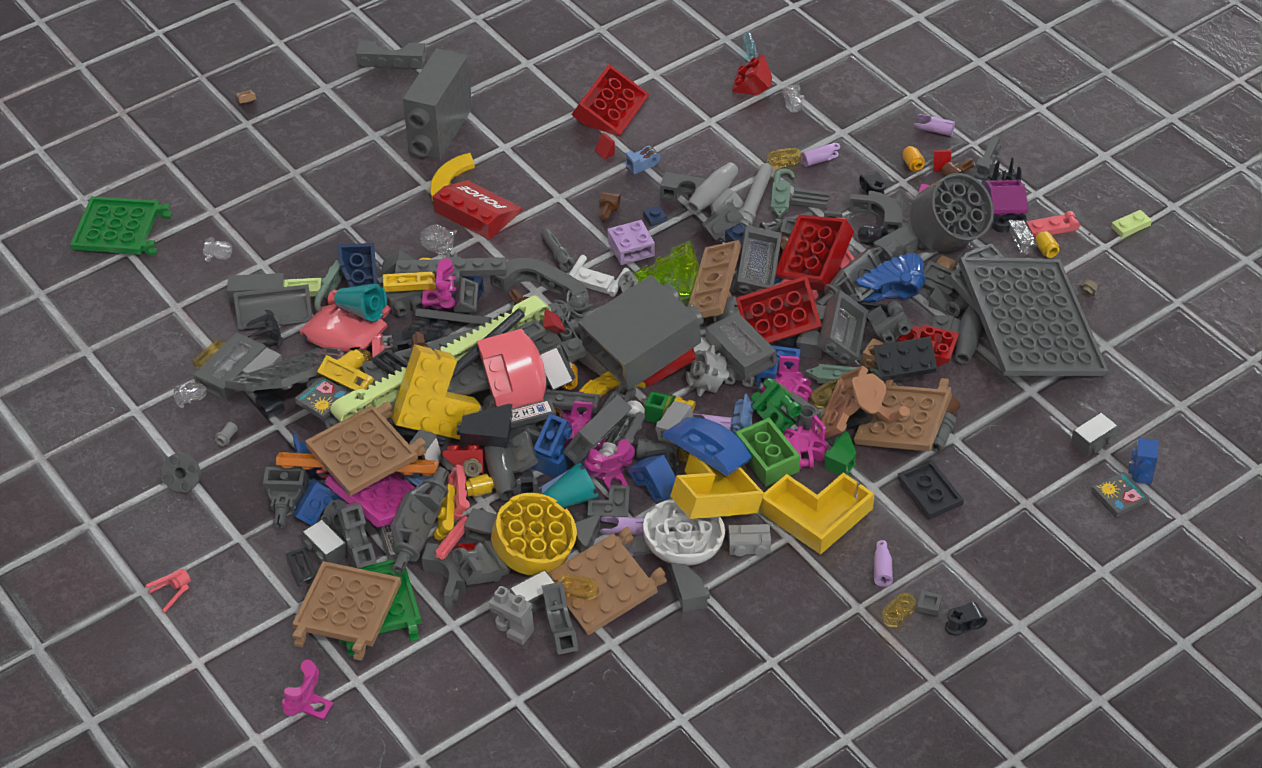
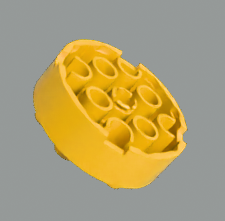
(533, 533)

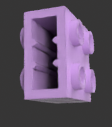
(631, 242)

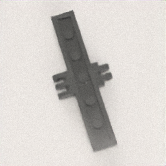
(462, 267)

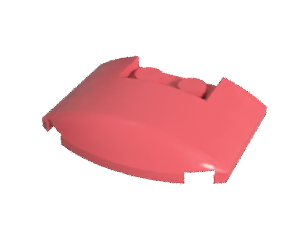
(341, 329)
(513, 368)

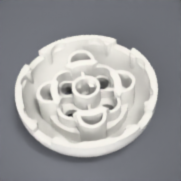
(693, 538)

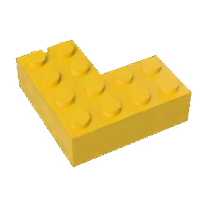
(424, 394)
(712, 494)
(813, 517)

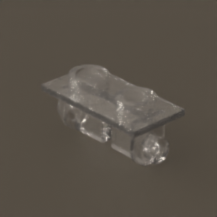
(1022, 235)

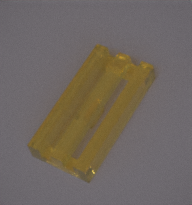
(204, 356)

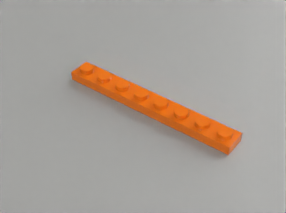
(309, 461)

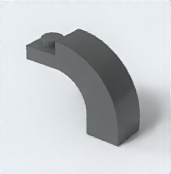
(880, 206)
(446, 567)
(558, 619)

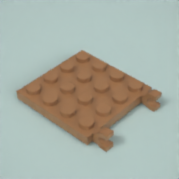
(918, 428)
(363, 449)
(619, 581)
(346, 606)

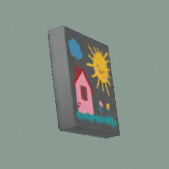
(320, 397)
(1120, 494)

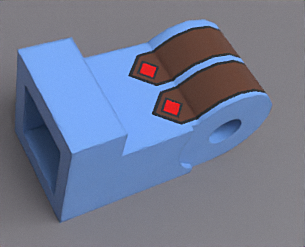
(642, 159)

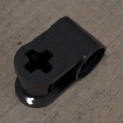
(872, 182)
(268, 402)
(968, 617)

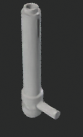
(755, 195)

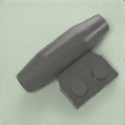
(969, 332)
(505, 462)

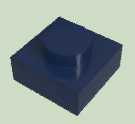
(655, 215)

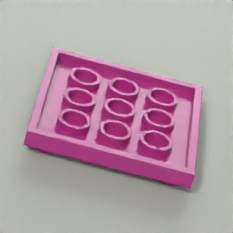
(378, 500)

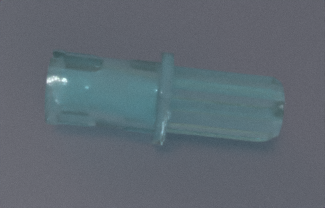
(749, 45)

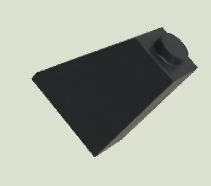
(487, 427)

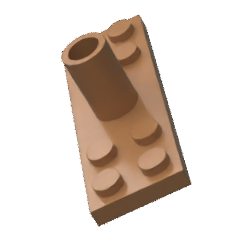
(715, 278)

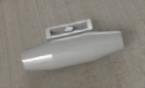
(715, 191)

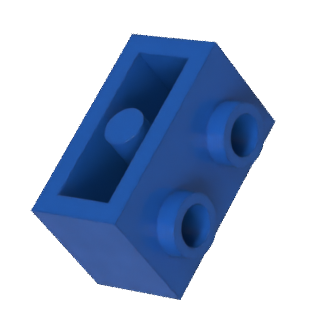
(553, 437)
(1144, 460)

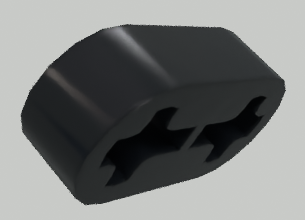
(1001, 223)

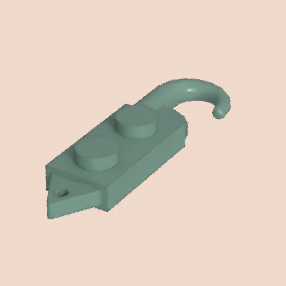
(781, 193)
(329, 284)
(825, 373)

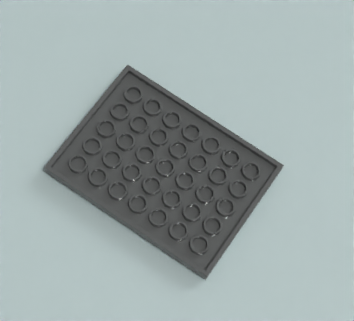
(1032, 317)

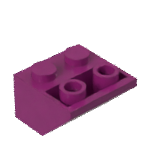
(1007, 196)

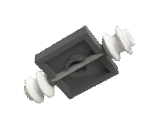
(625, 429)

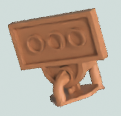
(856, 391)

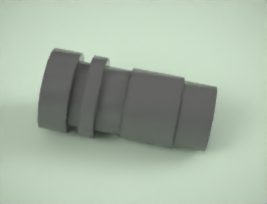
(945, 429)
(644, 447)

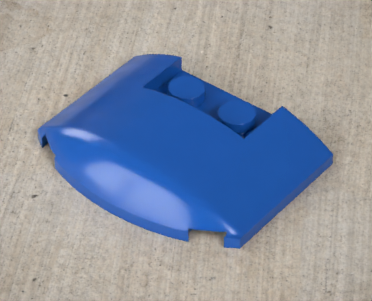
(710, 443)

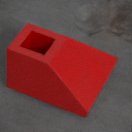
(753, 77)
(942, 341)
(459, 455)

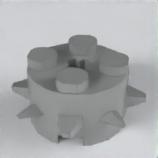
(707, 371)

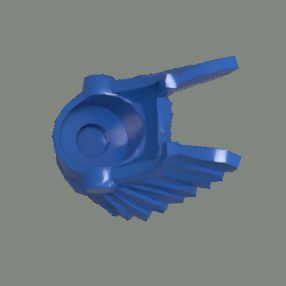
(895, 278)

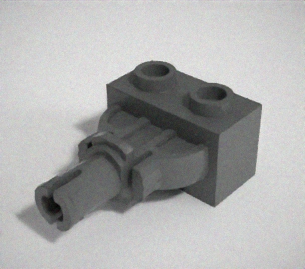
(284, 490)

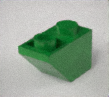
(656, 405)
(841, 456)

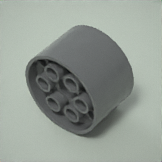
(958, 190)

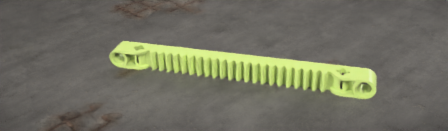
(389, 388)

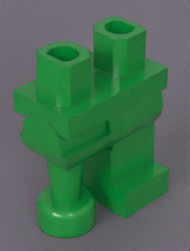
(770, 402)

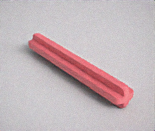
(451, 539)

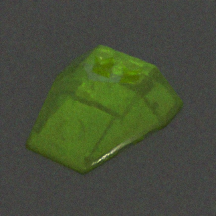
(676, 268)

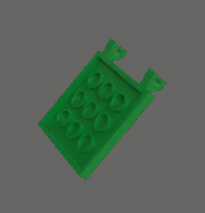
(118, 225)
(404, 608)

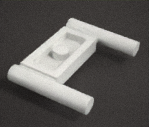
(595, 280)

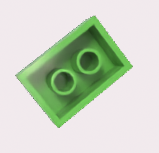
(770, 451)

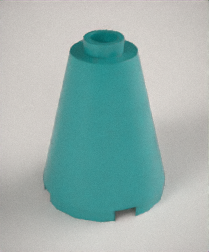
(363, 300)
(572, 488)

